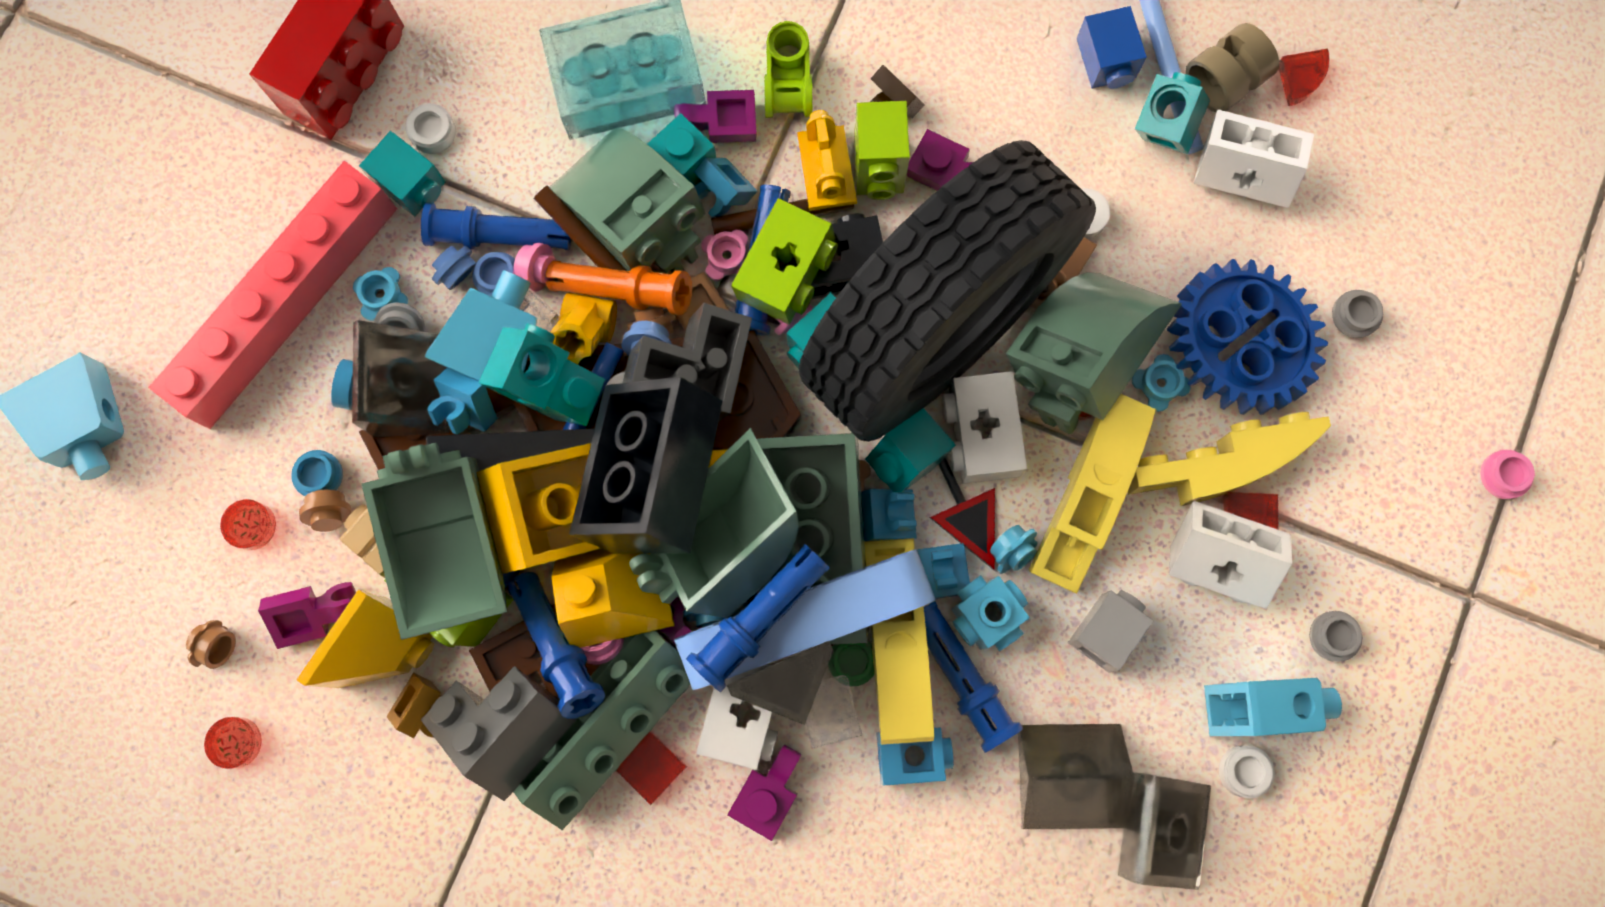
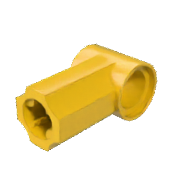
(584, 324)

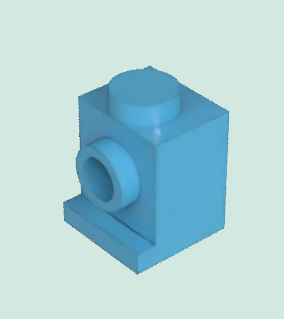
(896, 770)

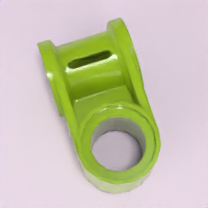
(788, 78)

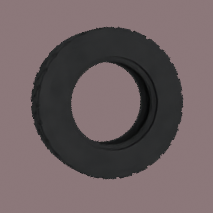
(944, 288)

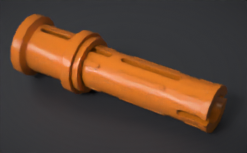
(638, 286)

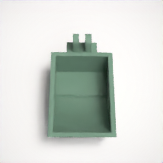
(633, 202)
(1086, 346)
(434, 540)
(738, 540)

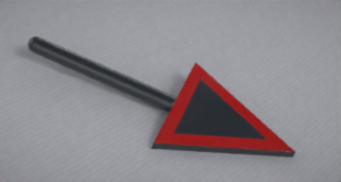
(970, 520)

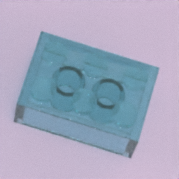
(622, 67)

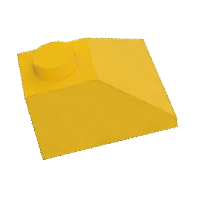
(602, 600)
(364, 646)

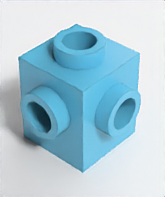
(971, 617)

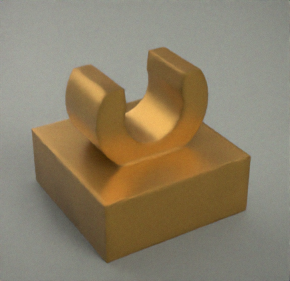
(413, 705)

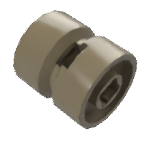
(1235, 65)

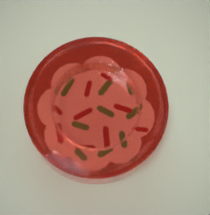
(248, 524)
(232, 742)

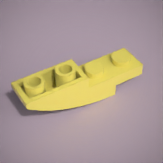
(1243, 458)
(1094, 493)
(901, 664)

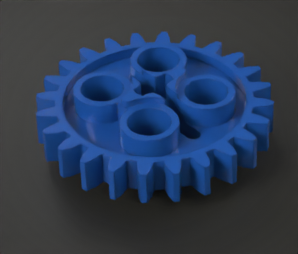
(1277, 370)

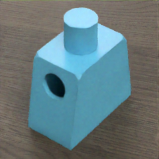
(477, 323)
(67, 415)
(1270, 707)

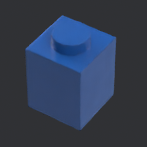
(1111, 48)

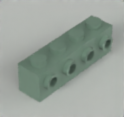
(638, 691)

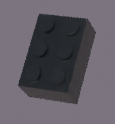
(647, 467)

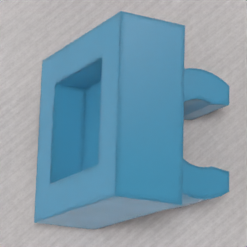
(725, 182)
(461, 402)
(888, 515)
(945, 569)

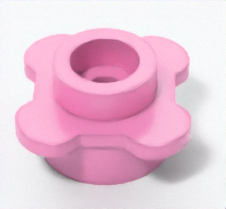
(723, 242)

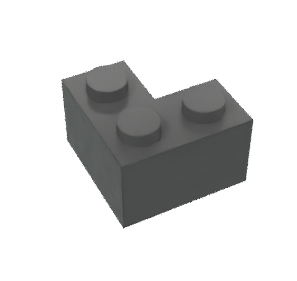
(708, 357)
(499, 736)

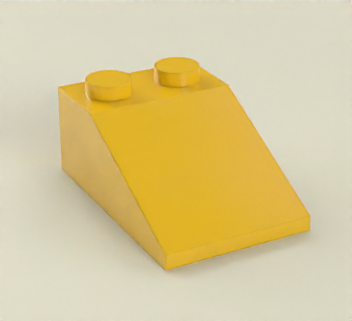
(533, 507)

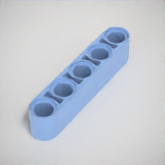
(829, 612)

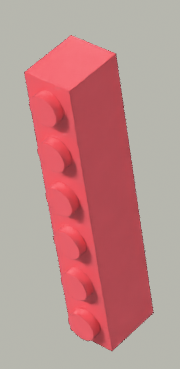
(274, 296)

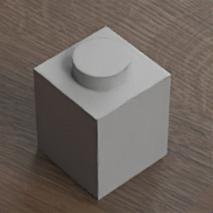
(1112, 630)

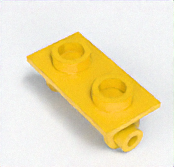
(826, 163)

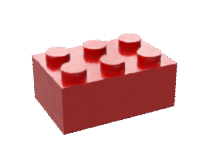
(326, 59)

